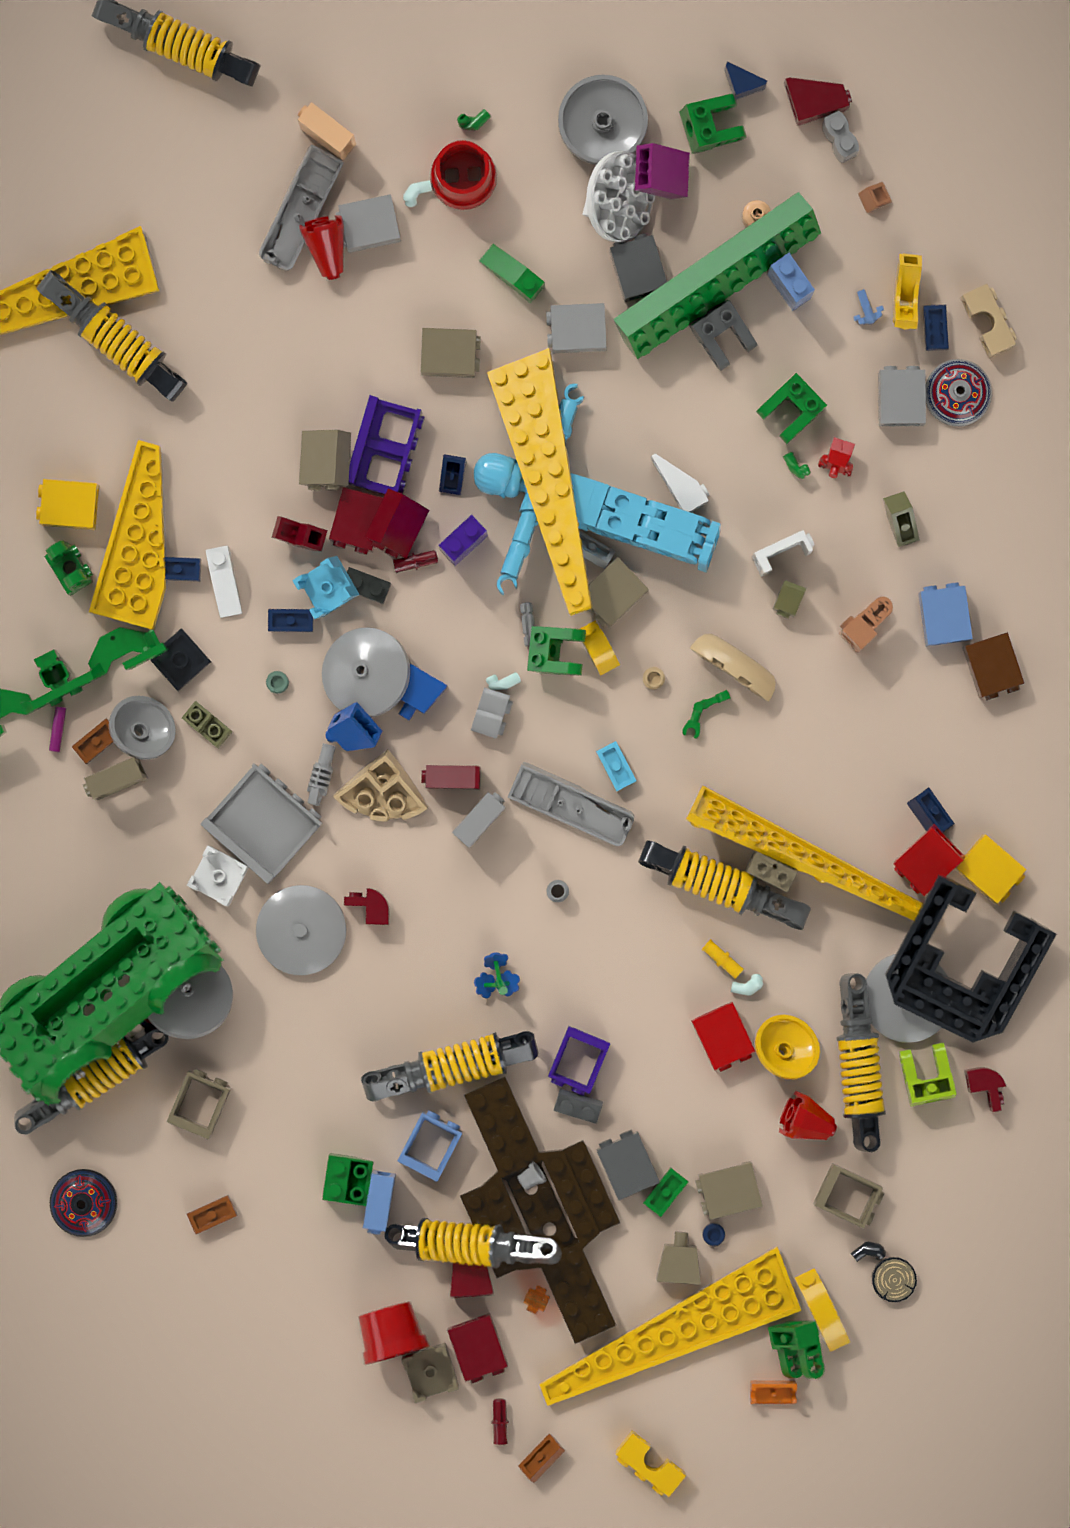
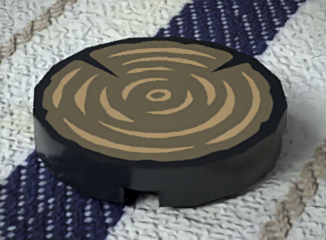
(894, 1279)

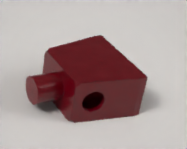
(470, 1281)

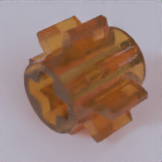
(536, 1299)

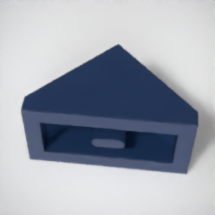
(742, 81)
(452, 474)

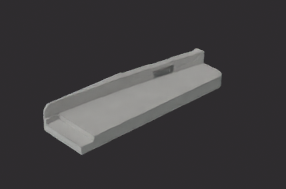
(300, 204)

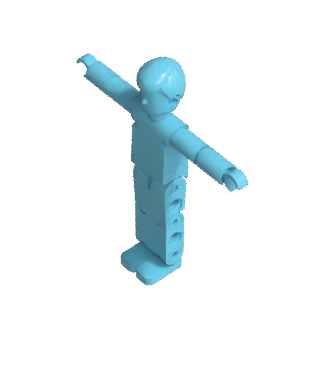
(599, 509)

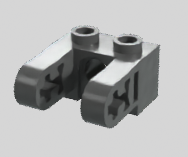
(714, 323)

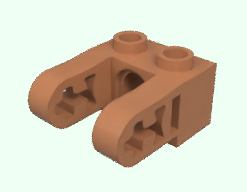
(860, 630)

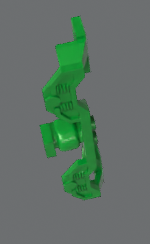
(56, 675)

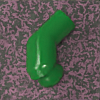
(473, 123)
(795, 468)

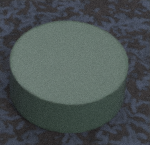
(277, 682)

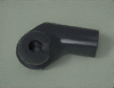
(869, 1248)

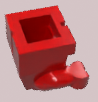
(838, 458)

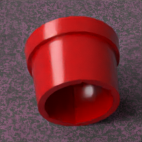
(464, 193)
(391, 1333)

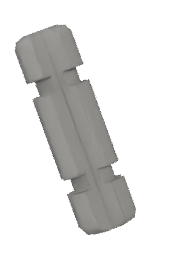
(527, 621)

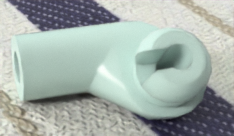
(414, 190)
(505, 683)
(748, 988)

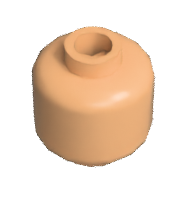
(757, 206)

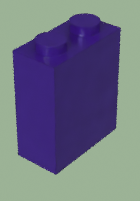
(463, 540)

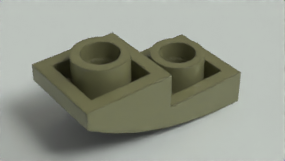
(207, 724)

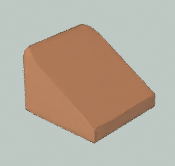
(874, 197)

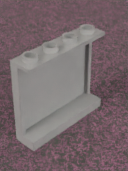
(262, 823)

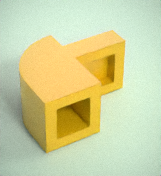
(599, 648)

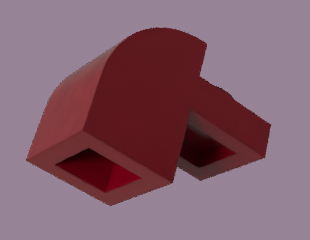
(299, 534)
(376, 906)
(986, 1080)

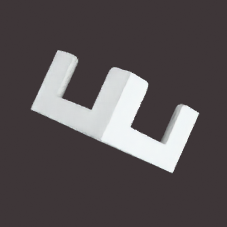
(218, 876)

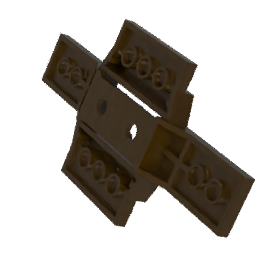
(579, 1192)

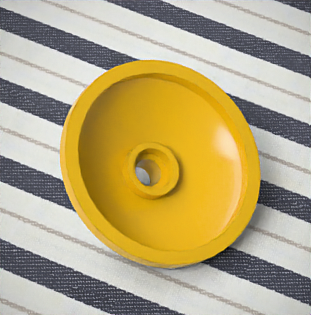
(794, 1039)

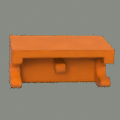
(773, 1392)

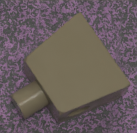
(679, 1262)

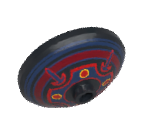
(99, 1201)

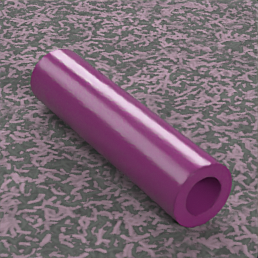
(57, 729)

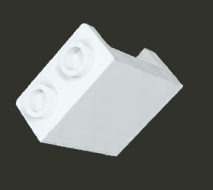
(761, 556)

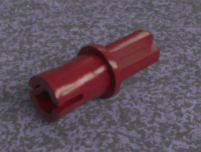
(415, 561)
(499, 1422)

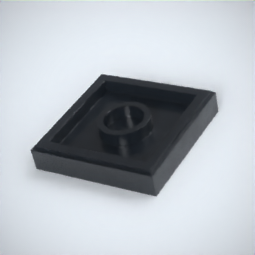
(181, 661)

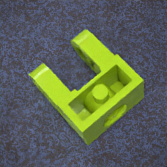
(928, 1090)

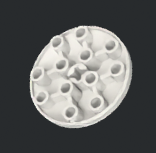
(611, 199)

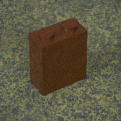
(993, 666)

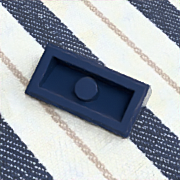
(930, 811)

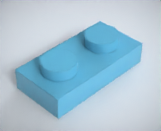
(616, 766)

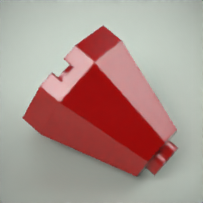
(806, 1119)

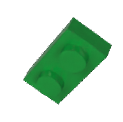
(665, 1192)

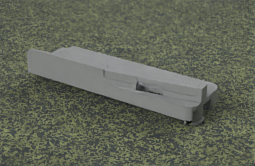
(571, 804)

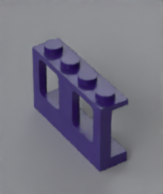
(371, 444)

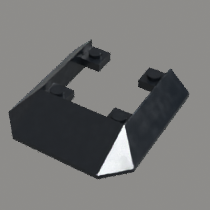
(943, 1001)

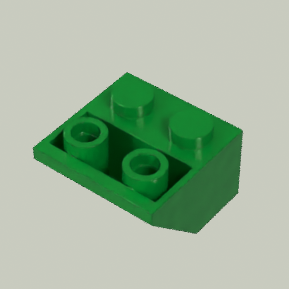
(347, 1179)

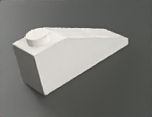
(684, 488)
(224, 581)

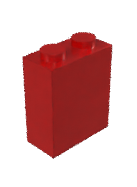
(927, 858)
(723, 1037)

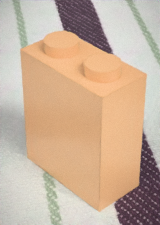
(326, 131)

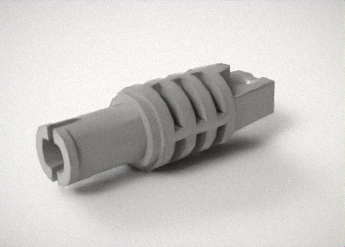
(321, 775)

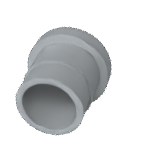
(566, 891)
(532, 1176)

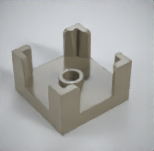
(430, 1372)

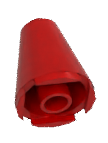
(326, 244)

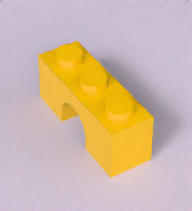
(664, 1478)

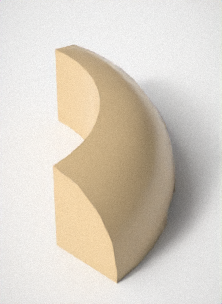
(736, 664)

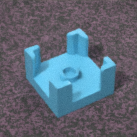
(327, 587)

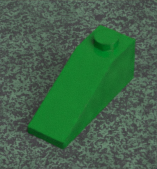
(512, 273)

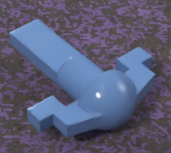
(870, 317)

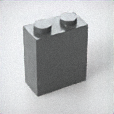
(637, 267)
(627, 1164)

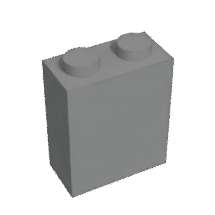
(369, 223)
(577, 328)
(902, 396)
(479, 819)

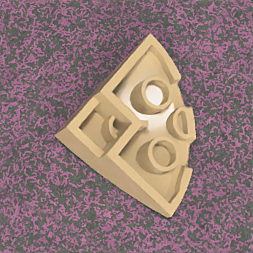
(382, 791)

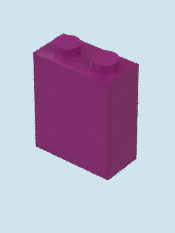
(662, 171)

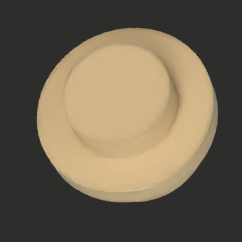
(653, 678)

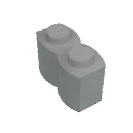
(843, 141)
(491, 713)

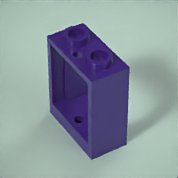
(578, 1087)

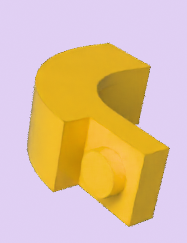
(906, 291)
(822, 1310)

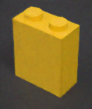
(68, 504)
(991, 869)

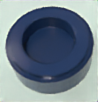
(713, 1234)

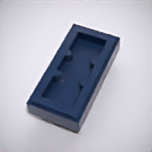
(935, 327)

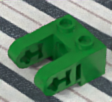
(701, 127)
(803, 399)
(58, 557)
(545, 650)
(800, 1341)

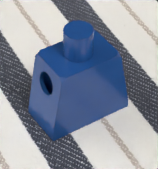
(421, 692)
(353, 729)

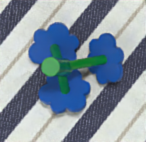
(505, 983)

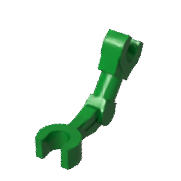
(698, 708)

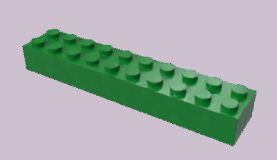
(717, 275)

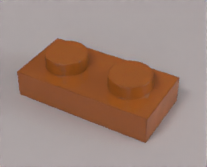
(94, 742)
(212, 1214)
(541, 1458)

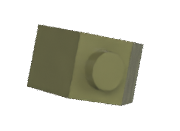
(901, 518)
(789, 599)

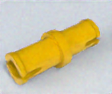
(722, 959)

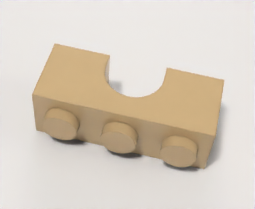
(982, 302)

